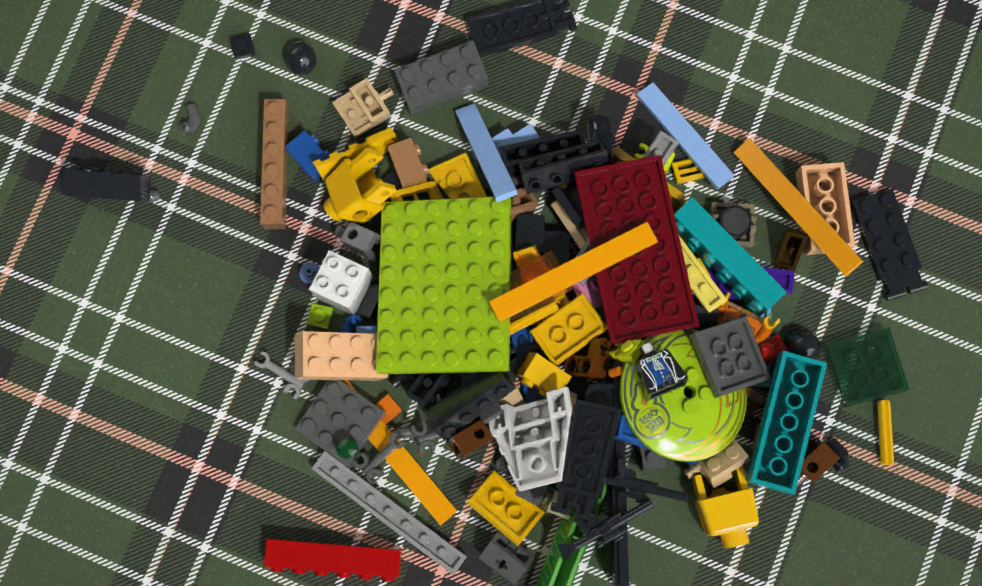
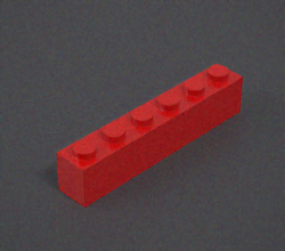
(333, 558)

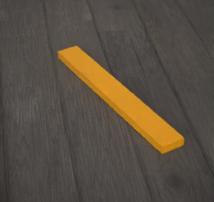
(798, 207)
(573, 272)
(413, 475)

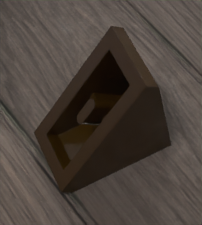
(790, 249)

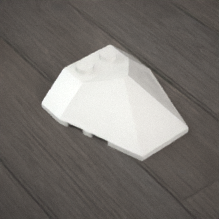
(535, 439)

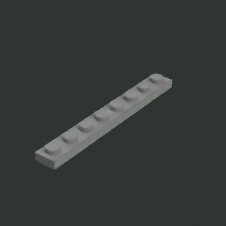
(389, 512)

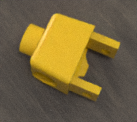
(355, 190)
(726, 511)

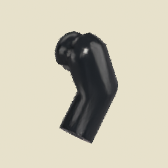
(842, 452)

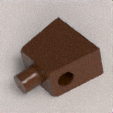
(466, 443)
(823, 459)

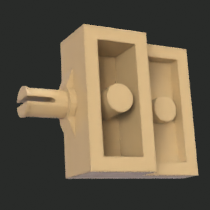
(363, 107)
(718, 467)

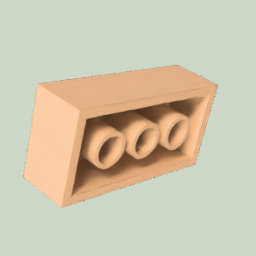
(828, 193)
(336, 356)

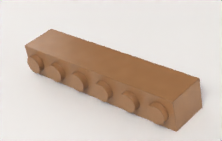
(274, 164)

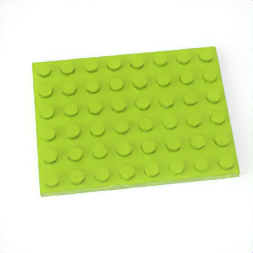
(436, 286)

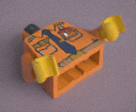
(760, 327)

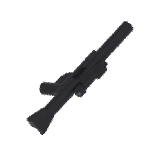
(638, 487)
(608, 529)

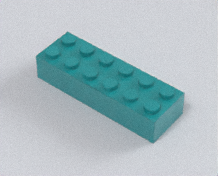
(727, 258)
(786, 422)

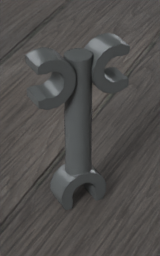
(424, 439)
(370, 465)

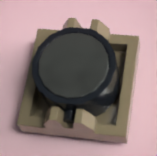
(736, 220)

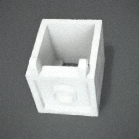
(341, 283)

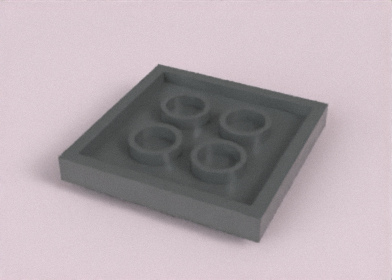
(730, 357)
(339, 414)

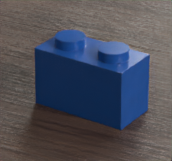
(306, 150)

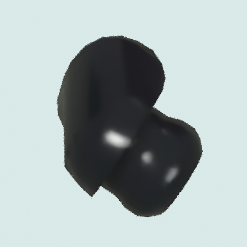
(398, 379)

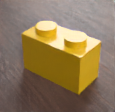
(542, 374)

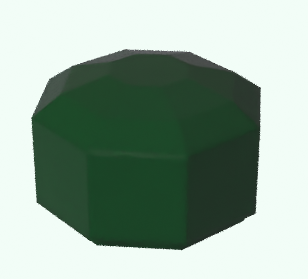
(347, 448)

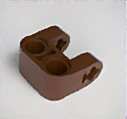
(590, 361)

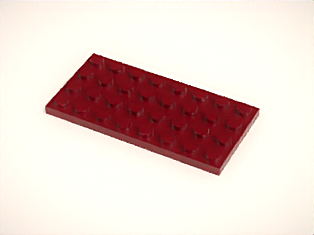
(652, 288)

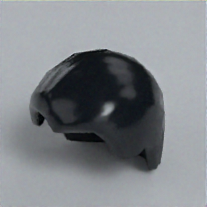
(300, 58)
(803, 343)

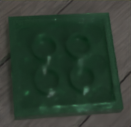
(867, 367)

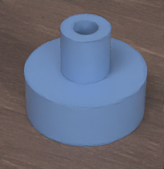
(307, 277)

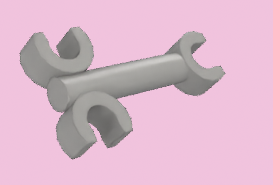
(297, 384)

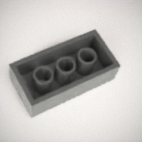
(441, 77)

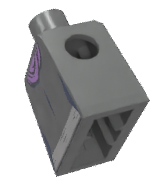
(360, 240)

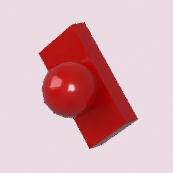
(771, 348)

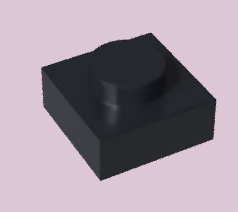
(243, 46)

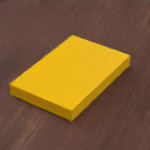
(569, 329)
(503, 509)

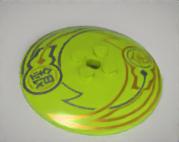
(680, 425)

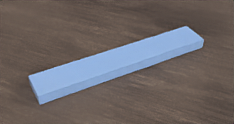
(689, 140)
(486, 153)

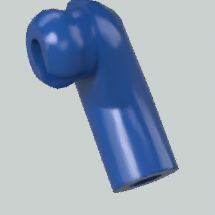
(350, 323)

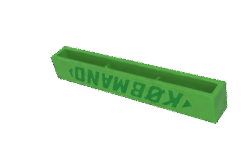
(554, 570)

